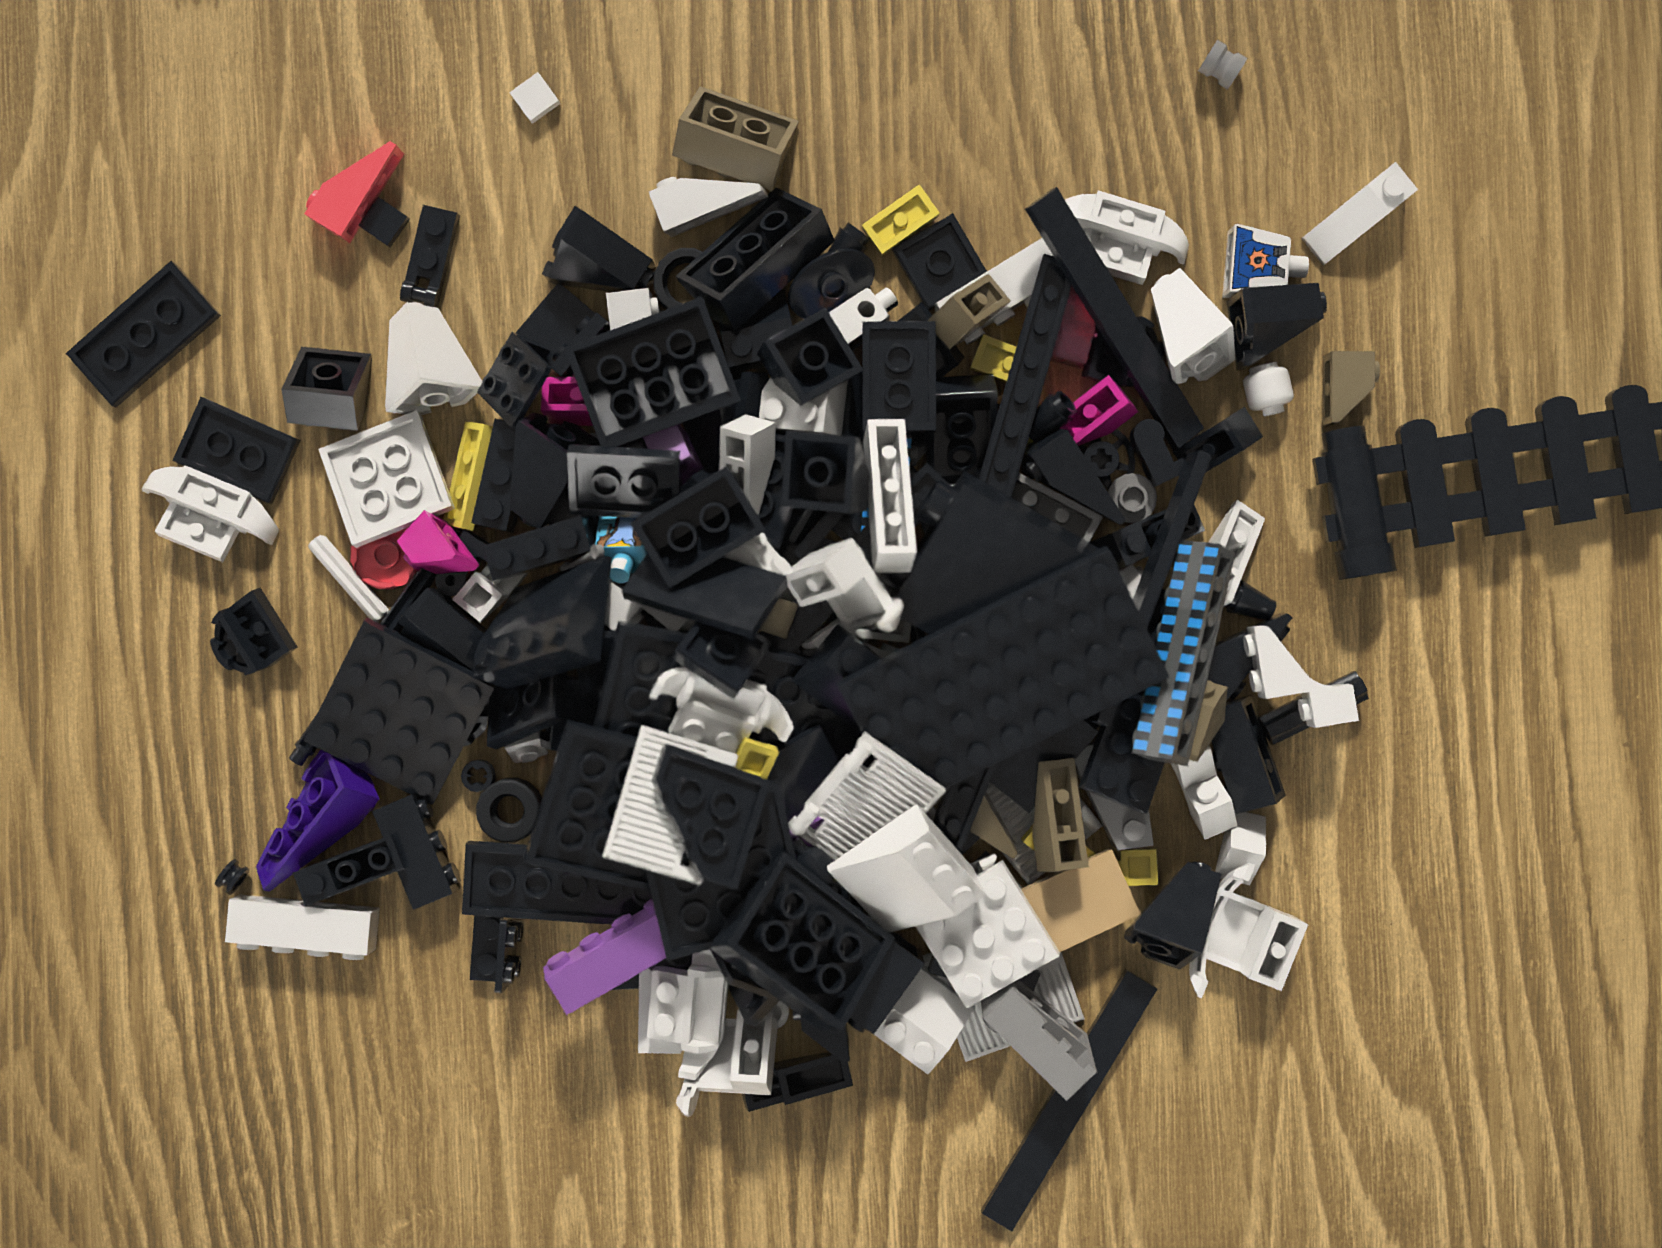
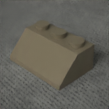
(734, 138)

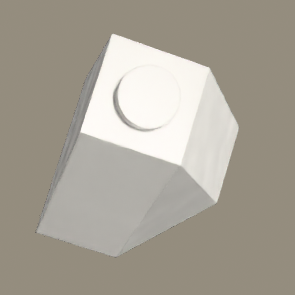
(1192, 329)
(426, 363)

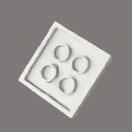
(385, 478)
(990, 940)

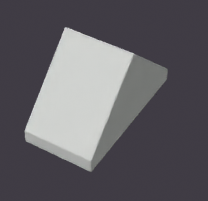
(1243, 845)

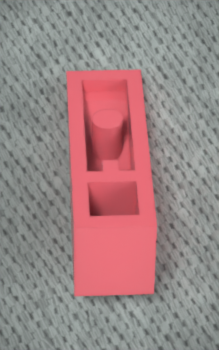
(351, 193)

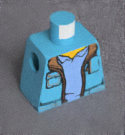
(621, 545)

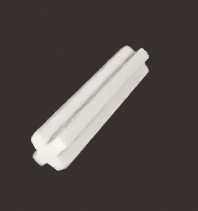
(348, 578)

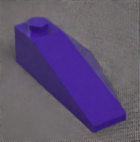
(327, 809)

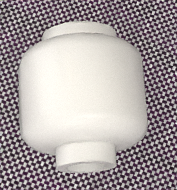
(1268, 388)

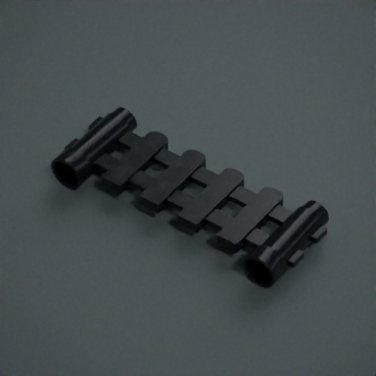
(1362, 523)

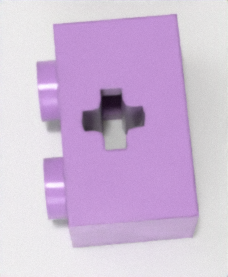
(677, 439)

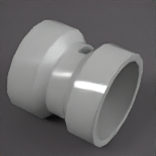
(1222, 64)

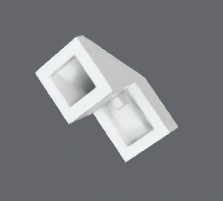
(483, 595)

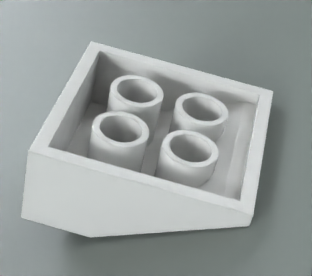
(908, 874)

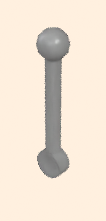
(596, 552)

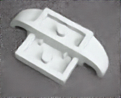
(1127, 233)
(207, 511)
(714, 717)
(689, 1010)

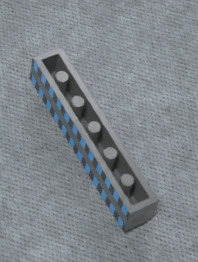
(1186, 649)

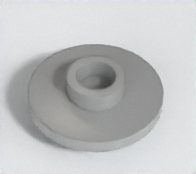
(1133, 496)

